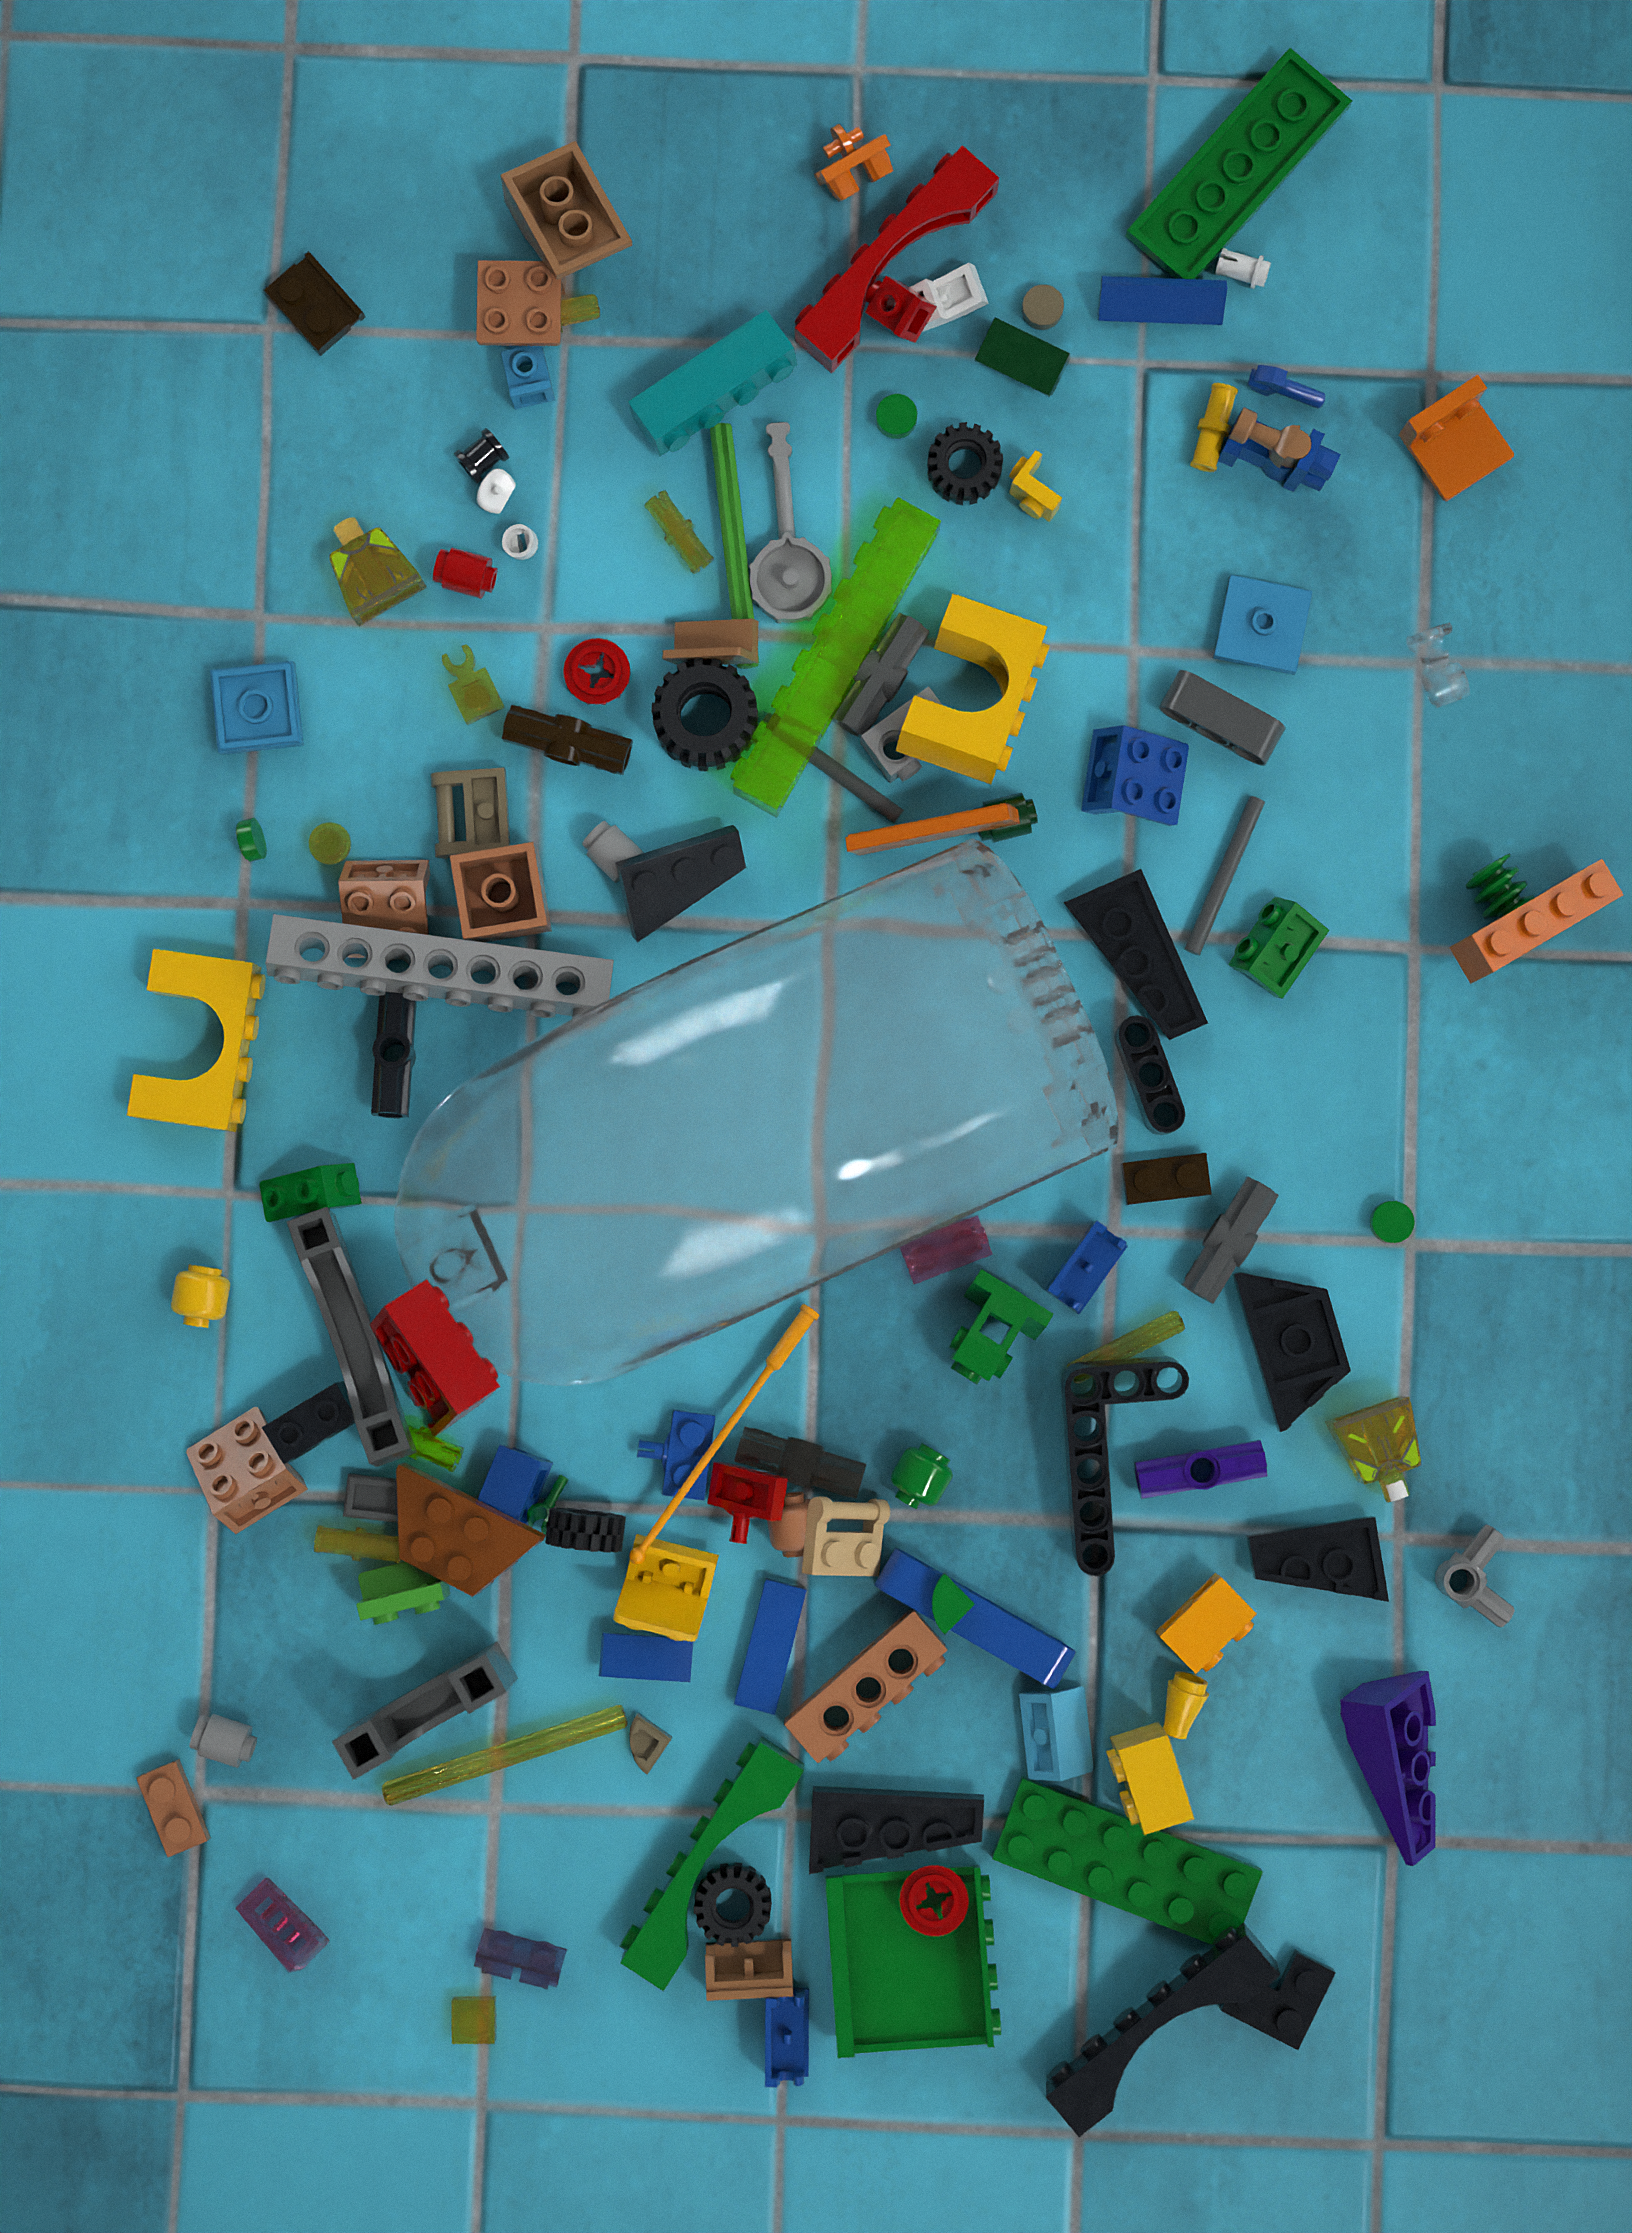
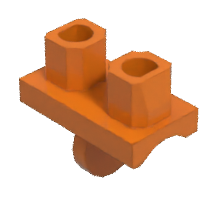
(871, 155)

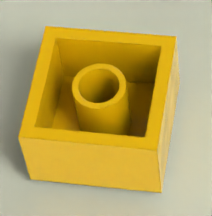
(1151, 1778)

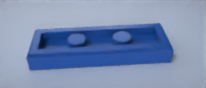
(1162, 300)
(770, 1646)

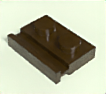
(314, 303)

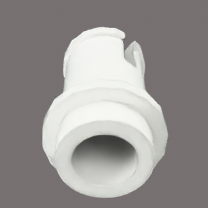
(1243, 268)

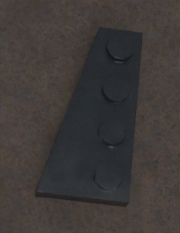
(1136, 942)
(880, 1823)

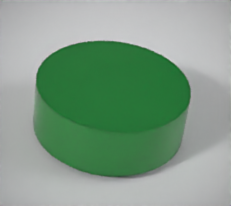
(896, 416)
(251, 839)
(1392, 1222)

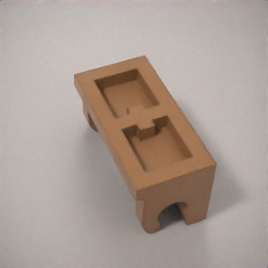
(749, 1970)

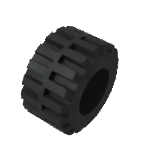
(698, 680)

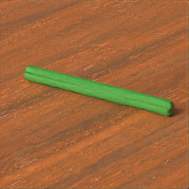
(732, 525)

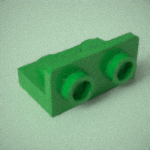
(1279, 945)

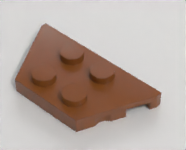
(455, 1533)

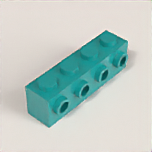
(713, 383)

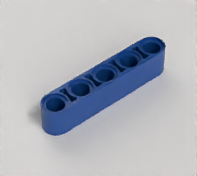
(983, 1624)

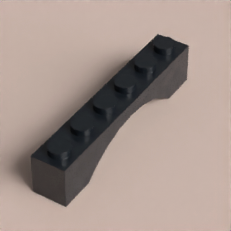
(1227, 1973)

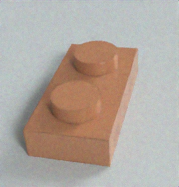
(173, 1808)

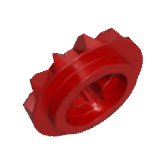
(587, 655)
(953, 1907)

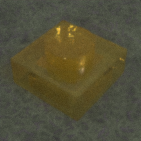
(474, 2020)

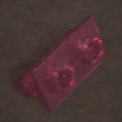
(946, 1249)

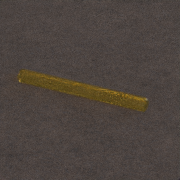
(504, 1755)

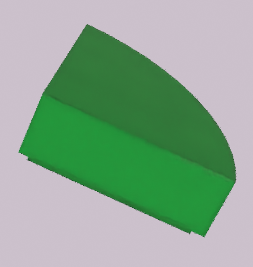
(949, 1603)

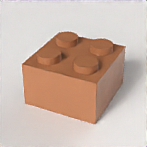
(500, 893)

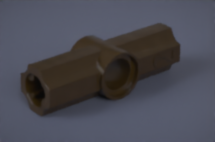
(567, 740)

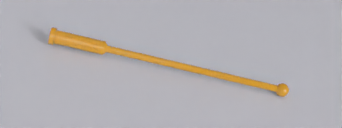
(773, 1362)

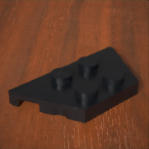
(1293, 1342)

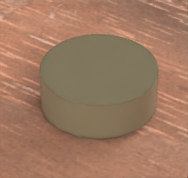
(1042, 307)

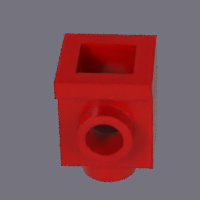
(910, 309)

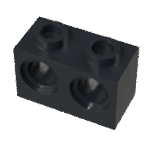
(311, 1423)

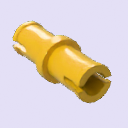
(1214, 427)

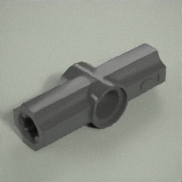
(881, 675)
(1230, 1239)

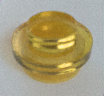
(329, 843)

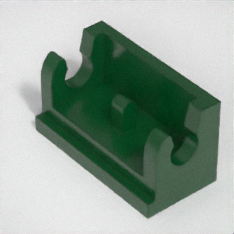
(1023, 357)

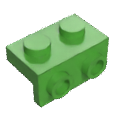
(397, 1589)

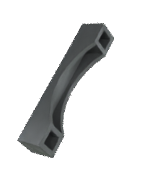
(358, 1351)

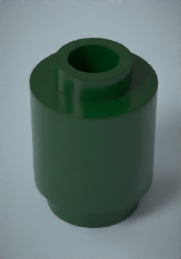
(1026, 813)

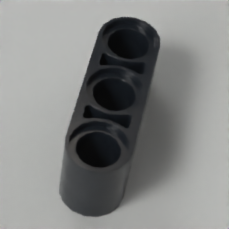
(1153, 1054)

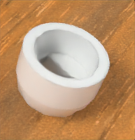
(513, 545)

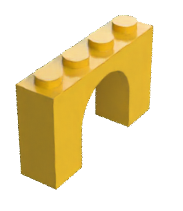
(977, 740)
(215, 1096)

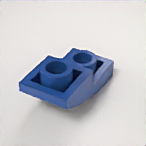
(645, 1658)

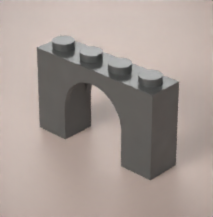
(398, 1723)

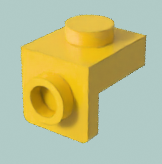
(1034, 496)

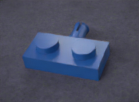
(681, 1451)

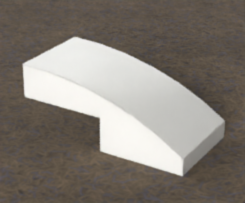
(953, 294)

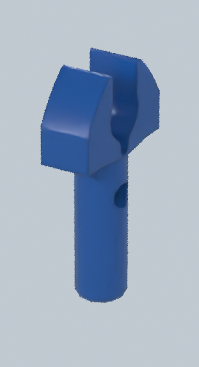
(1272, 380)

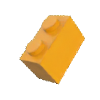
(1207, 1624)

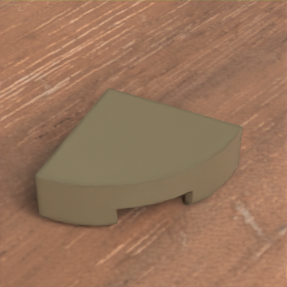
(647, 1742)

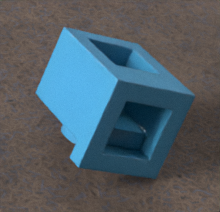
(531, 386)

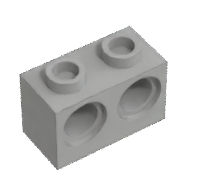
(889, 731)

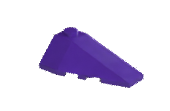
(1389, 1738)

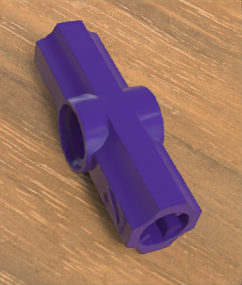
(1227, 1463)

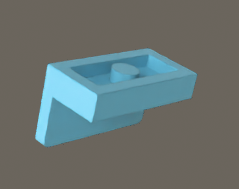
(1056, 1734)

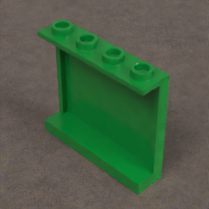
(905, 1986)

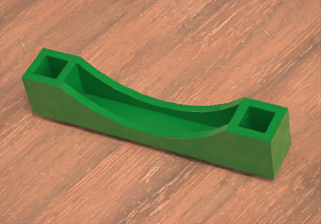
(759, 1787)

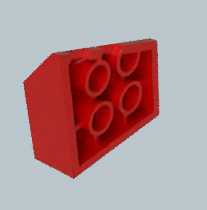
(435, 1354)

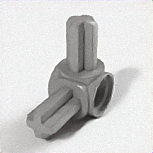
(1475, 1591)

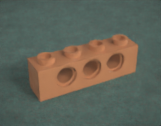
(829, 1741)

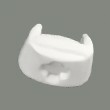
(495, 491)

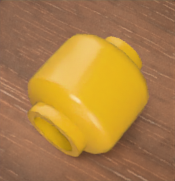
(200, 1295)

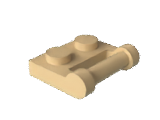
(844, 1551)

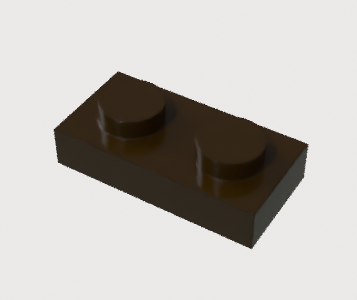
(1166, 1178)

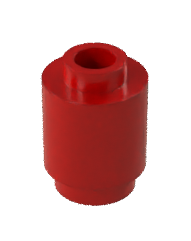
(465, 572)

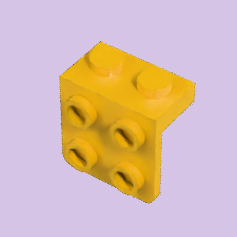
(667, 1590)

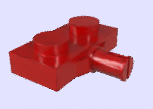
(746, 1496)

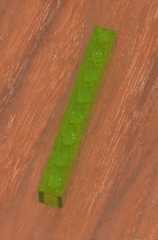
(831, 664)

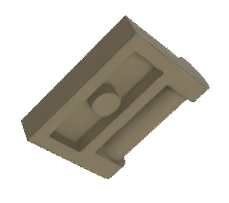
(484, 810)

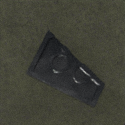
(676, 876)
(1323, 1556)

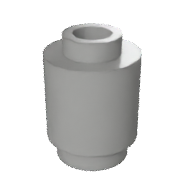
(609, 845)
(223, 1740)

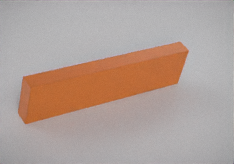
(932, 829)

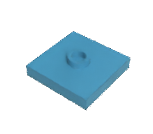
(1262, 624)
(256, 707)

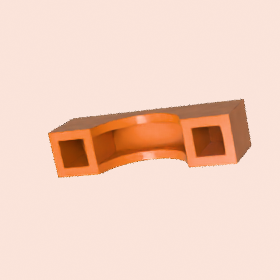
(1536, 921)

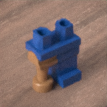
(1280, 454)

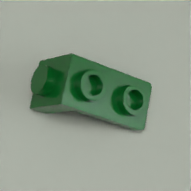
(310, 1191)

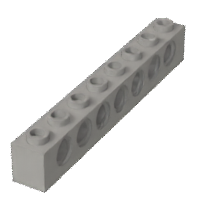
(422, 952)

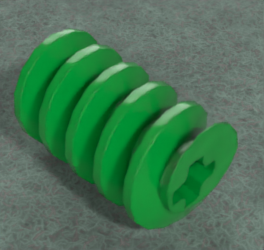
(1498, 888)

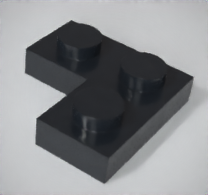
(1289, 2007)

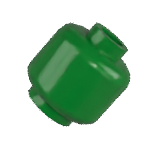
(921, 1476)

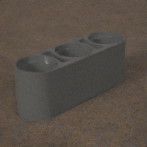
(1222, 717)

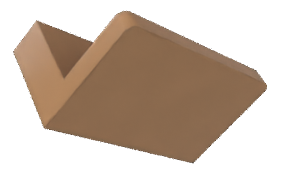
(726, 640)

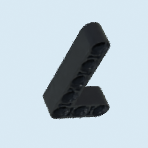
(1095, 1444)

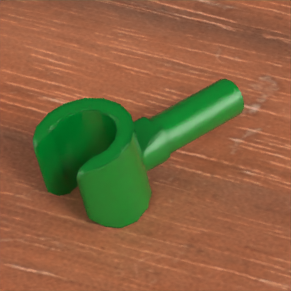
(541, 1510)

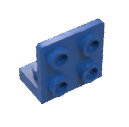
(1135, 774)

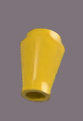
(1183, 1703)

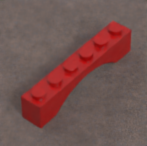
(949, 199)

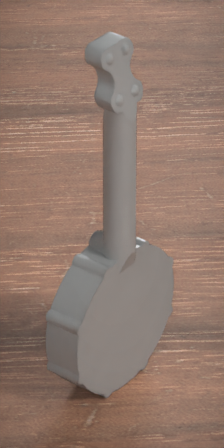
(789, 574)

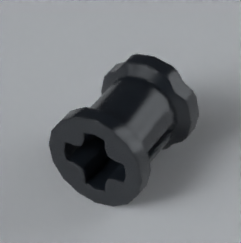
(481, 455)

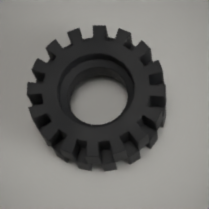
(959, 439)
(585, 1530)
(732, 1930)

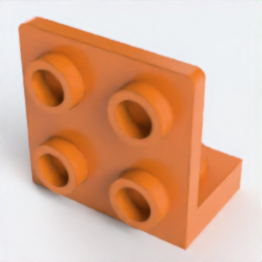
(1456, 440)

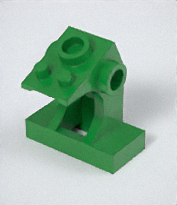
(976, 1354)

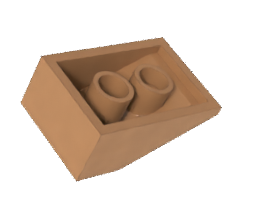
(563, 211)

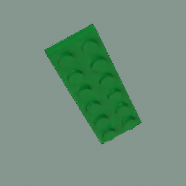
(1238, 167)
(1120, 1866)

